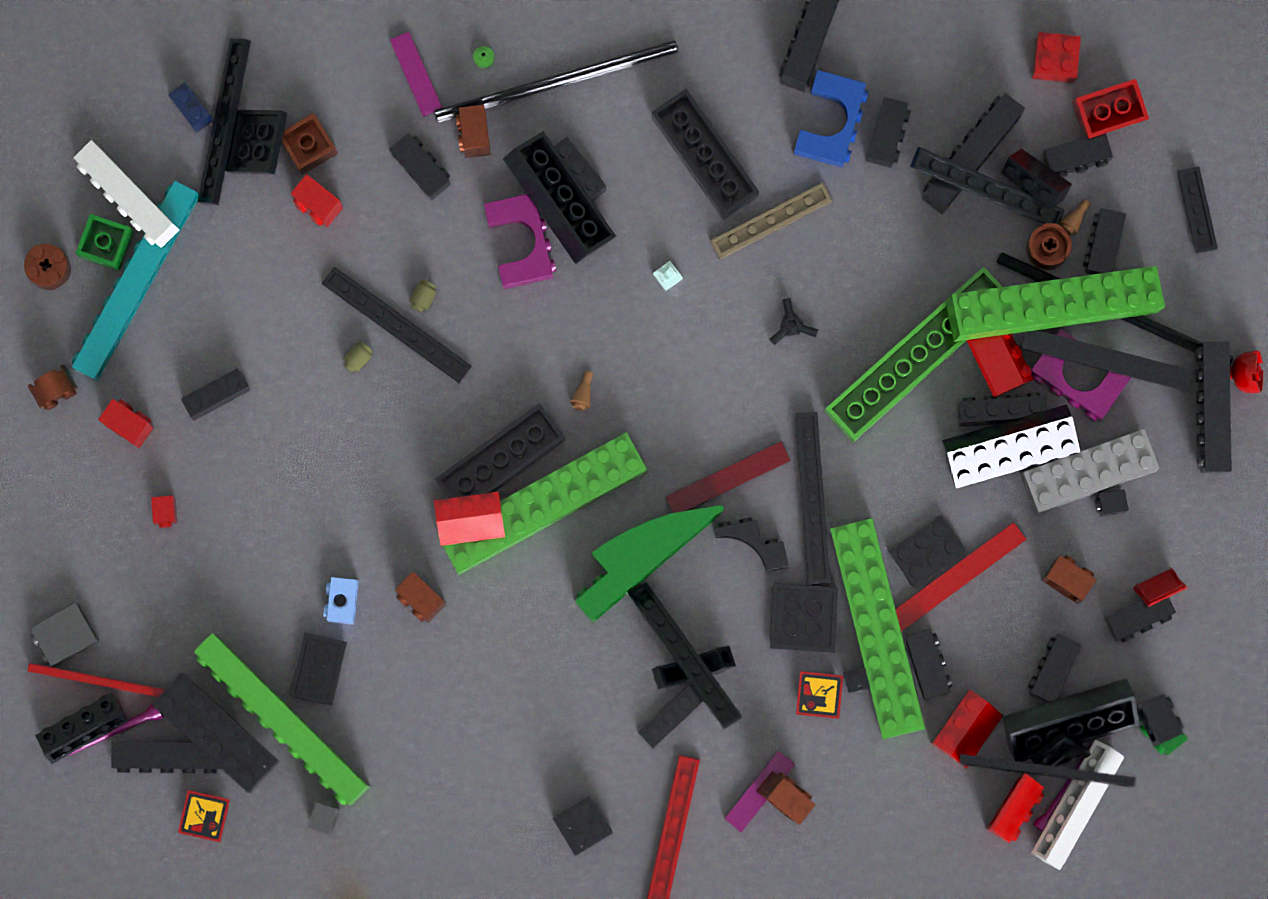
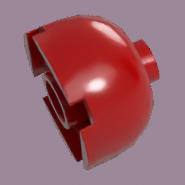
(1247, 372)

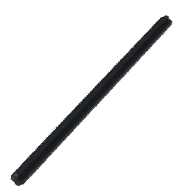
(561, 79)
(1139, 321)

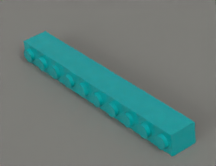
(131, 287)

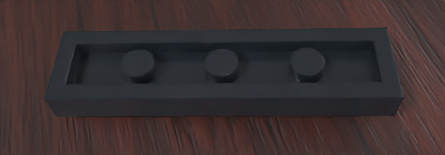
(1197, 210)
(671, 716)

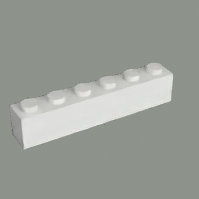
(126, 194)
(1076, 807)

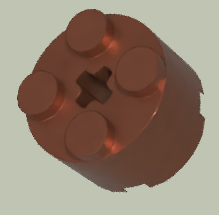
(1060, 244)
(52, 277)
(53, 387)

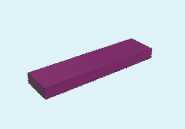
(415, 74)
(752, 801)

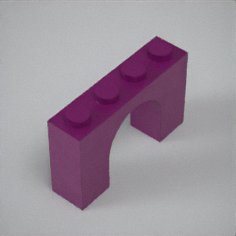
(535, 266)
(1093, 402)

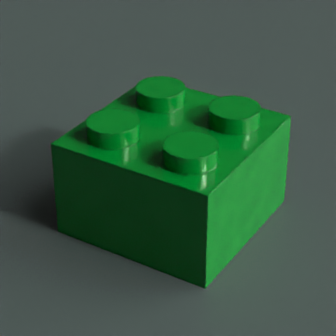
(104, 242)

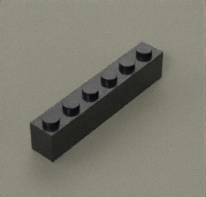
(160, 756)

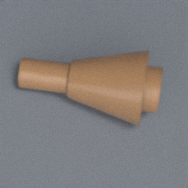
(1073, 221)
(581, 398)

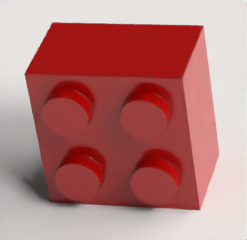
(1056, 57)
(316, 200)
(127, 424)

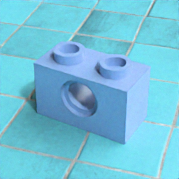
(345, 613)

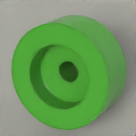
(483, 61)

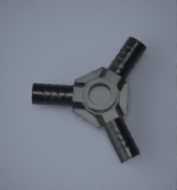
(791, 324)

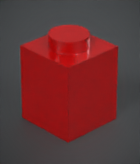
(164, 511)

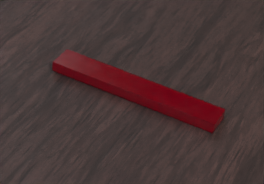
(728, 478)

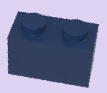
(190, 107)

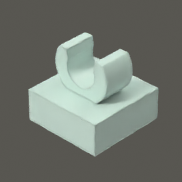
(667, 276)

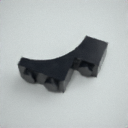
(747, 531)
(716, 660)

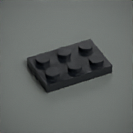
(927, 551)
(318, 669)

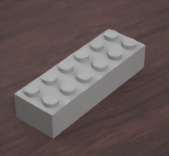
(1090, 471)

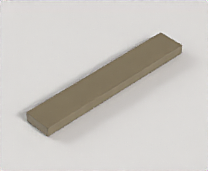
(771, 221)

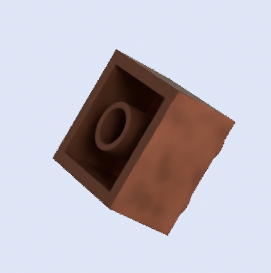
(474, 129)
(308, 144)
(1069, 579)
(420, 597)
(789, 800)

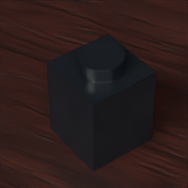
(1111, 503)
(856, 680)

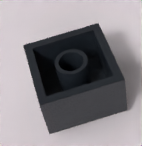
(1159, 719)
(582, 825)

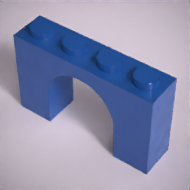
(848, 95)

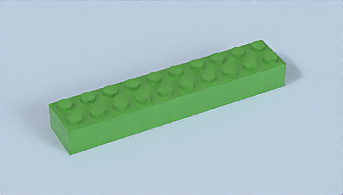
(1054, 303)
(901, 368)
(555, 499)
(878, 628)
(279, 717)

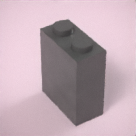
(63, 635)

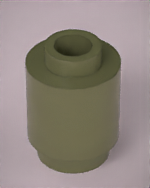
(423, 296)
(357, 357)

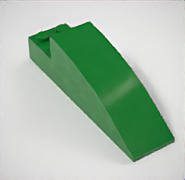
(638, 554)

